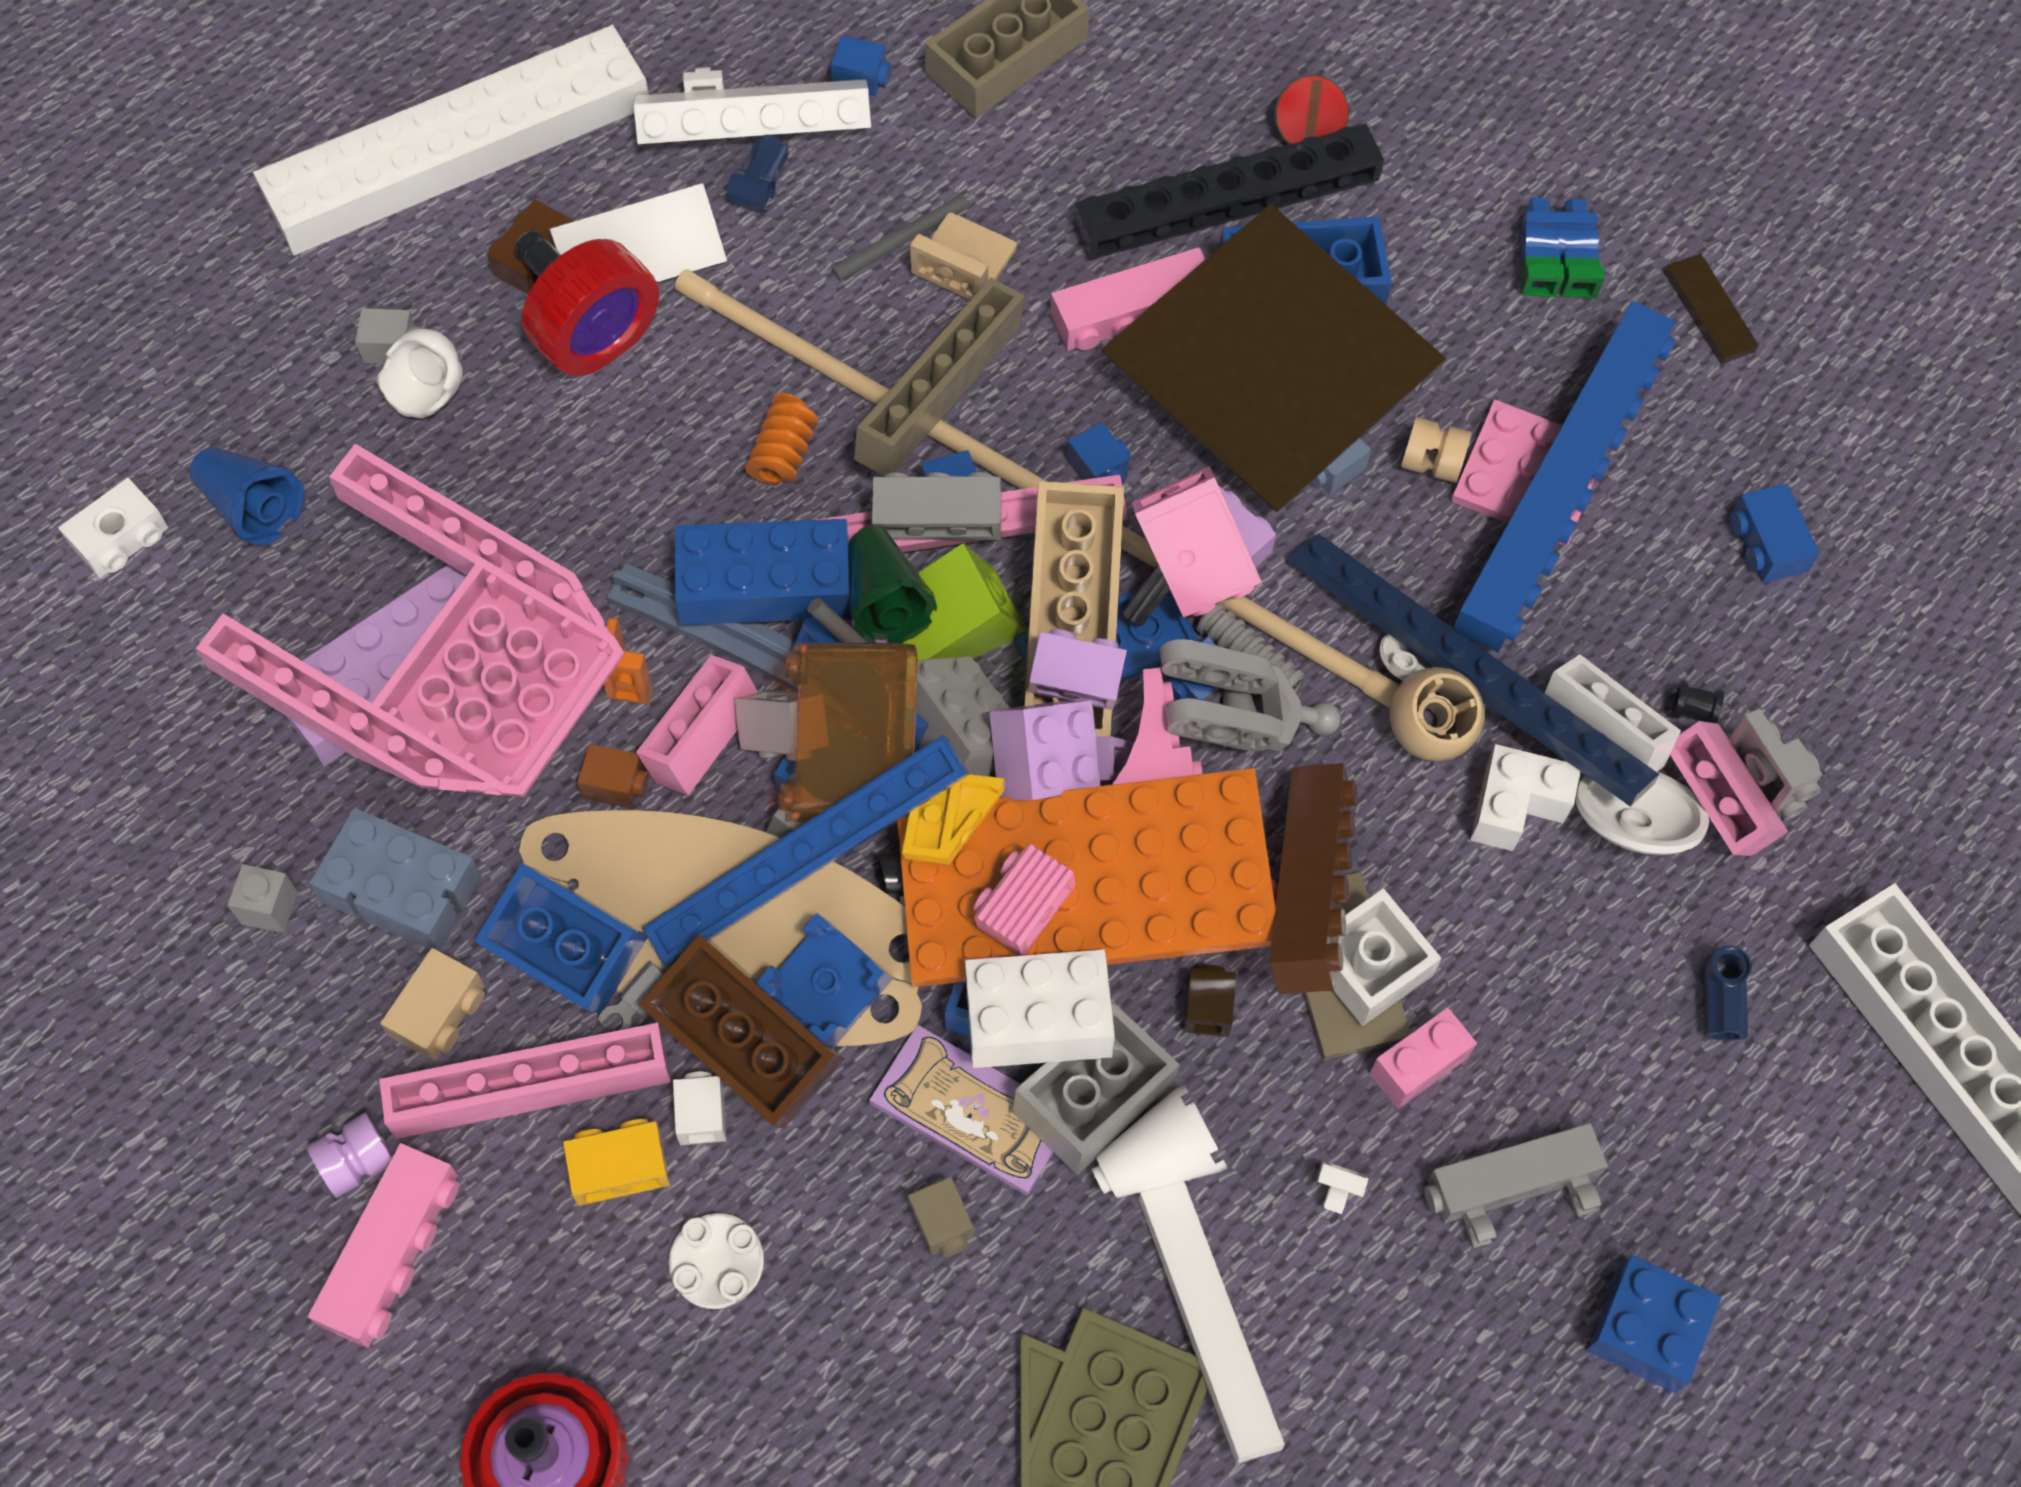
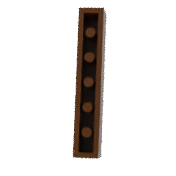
(1313, 879)

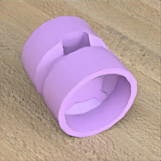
(350, 1155)

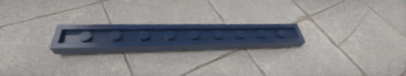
(1497, 684)

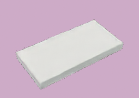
(662, 232)

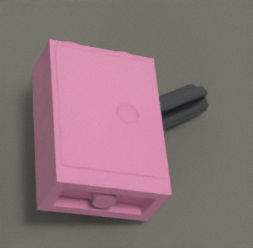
(1195, 549)

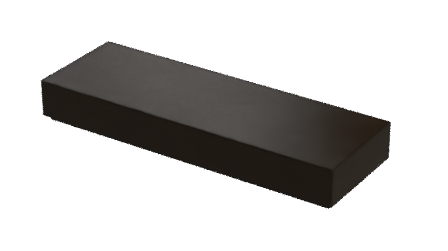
(1711, 308)

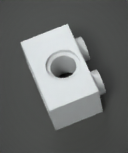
(93, 528)

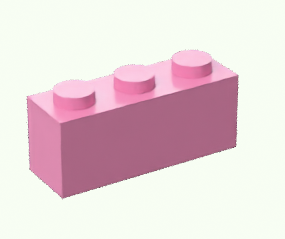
(696, 726)
(1726, 789)

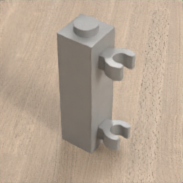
(1515, 1175)

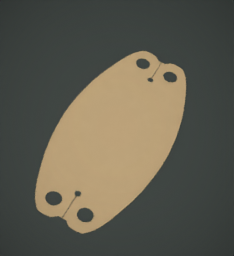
(654, 860)

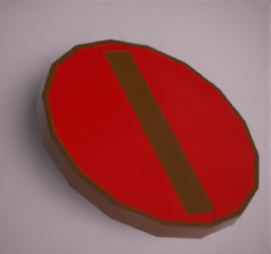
(1310, 108)

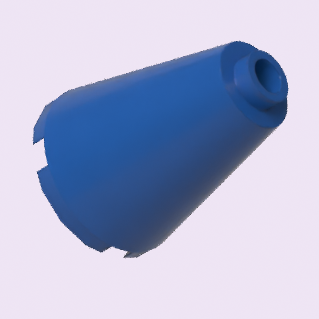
(248, 493)

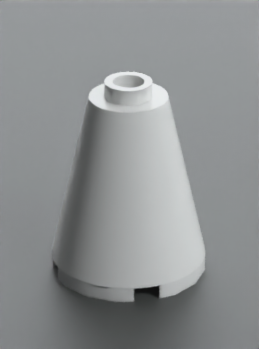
(1159, 1150)

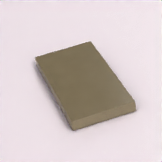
(1333, 1022)

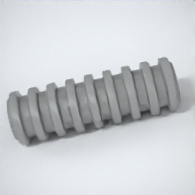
(1233, 635)

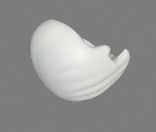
(420, 373)

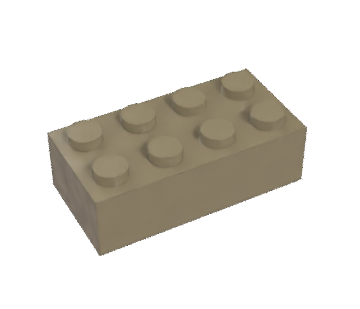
(1002, 48)

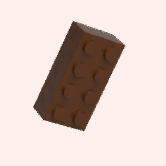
(741, 1032)

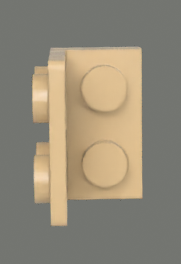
(961, 255)

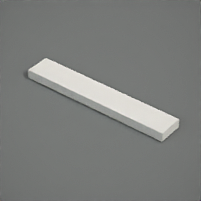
(1211, 1323)

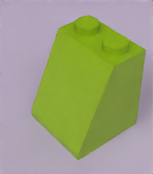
(971, 608)

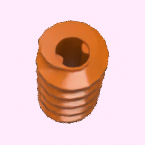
(782, 440)

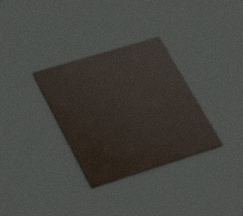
(1273, 356)

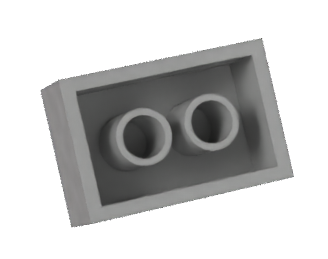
(956, 703)
(1091, 1102)

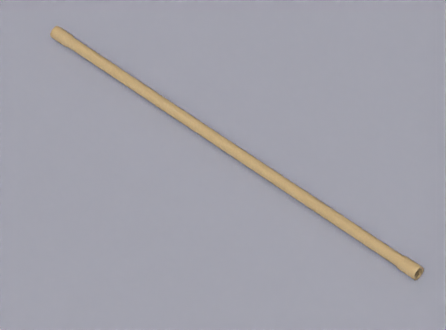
(706, 294)

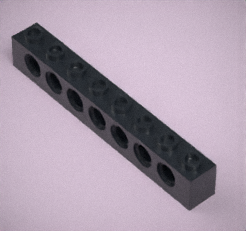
(1227, 191)

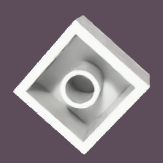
(1381, 958)

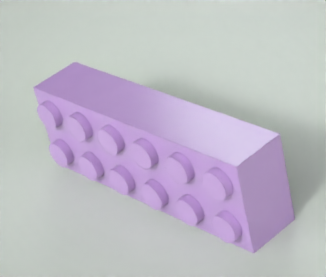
(377, 646)

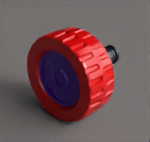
(585, 302)

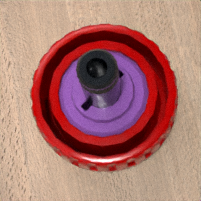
(545, 1435)

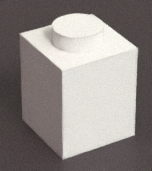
(699, 1109)

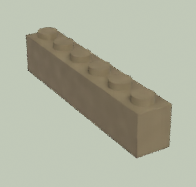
(938, 378)

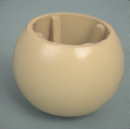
(1461, 701)

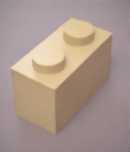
(434, 1005)

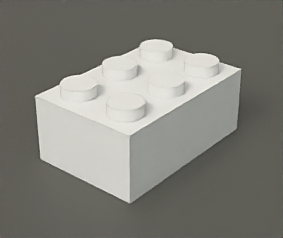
(1039, 1008)

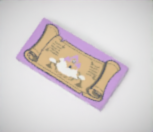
(962, 1109)

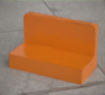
(631, 676)

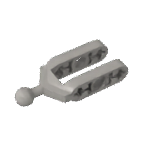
(1243, 674)

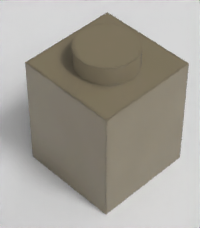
(941, 1218)

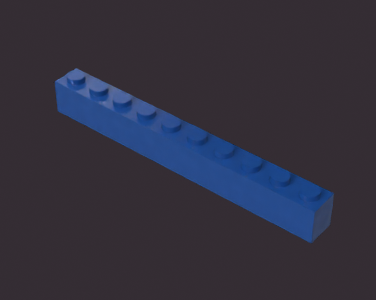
(1564, 478)

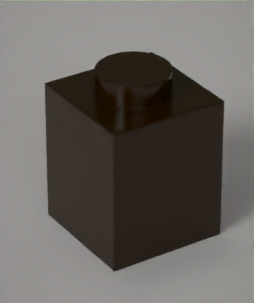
(1210, 1001)

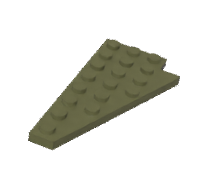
(1106, 1407)

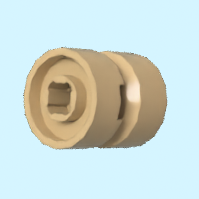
(1451, 447)

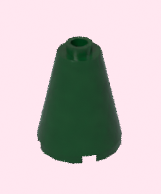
(886, 590)

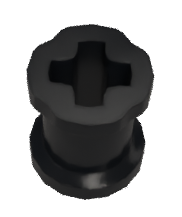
(1697, 703)

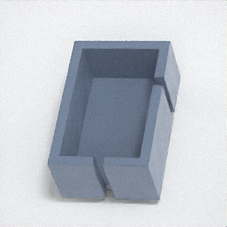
(396, 879)

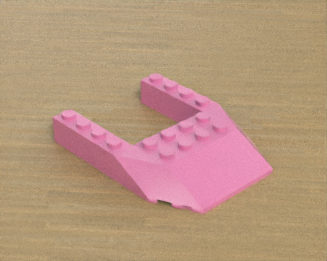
(485, 683)

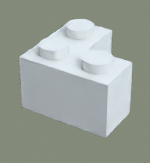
(1521, 785)

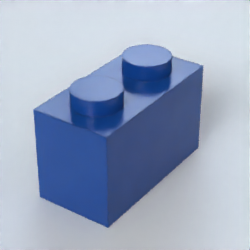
(1773, 533)

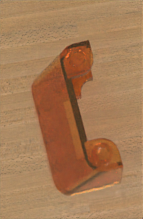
(850, 720)

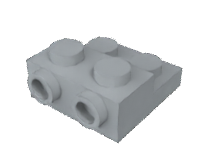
(1783, 772)

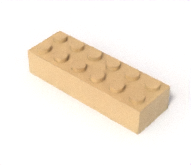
(1075, 571)

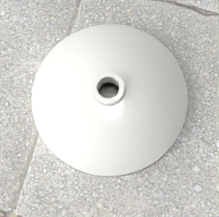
(1659, 823)

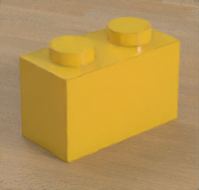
(616, 1162)

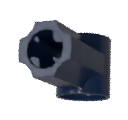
(758, 177)
(1725, 997)

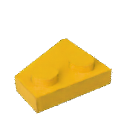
(949, 819)

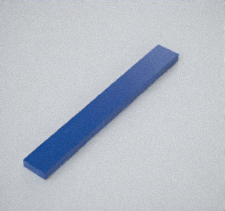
(807, 849)

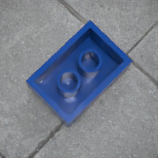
(561, 939)

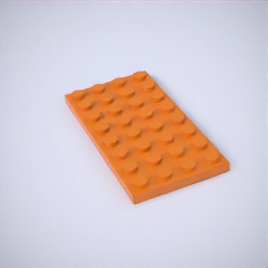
(1153, 866)

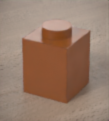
(612, 776)

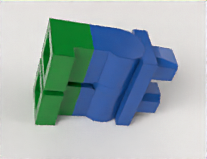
(1560, 250)

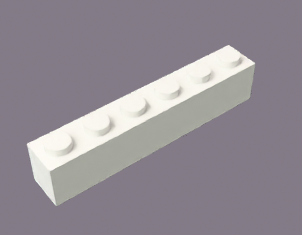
(752, 111)

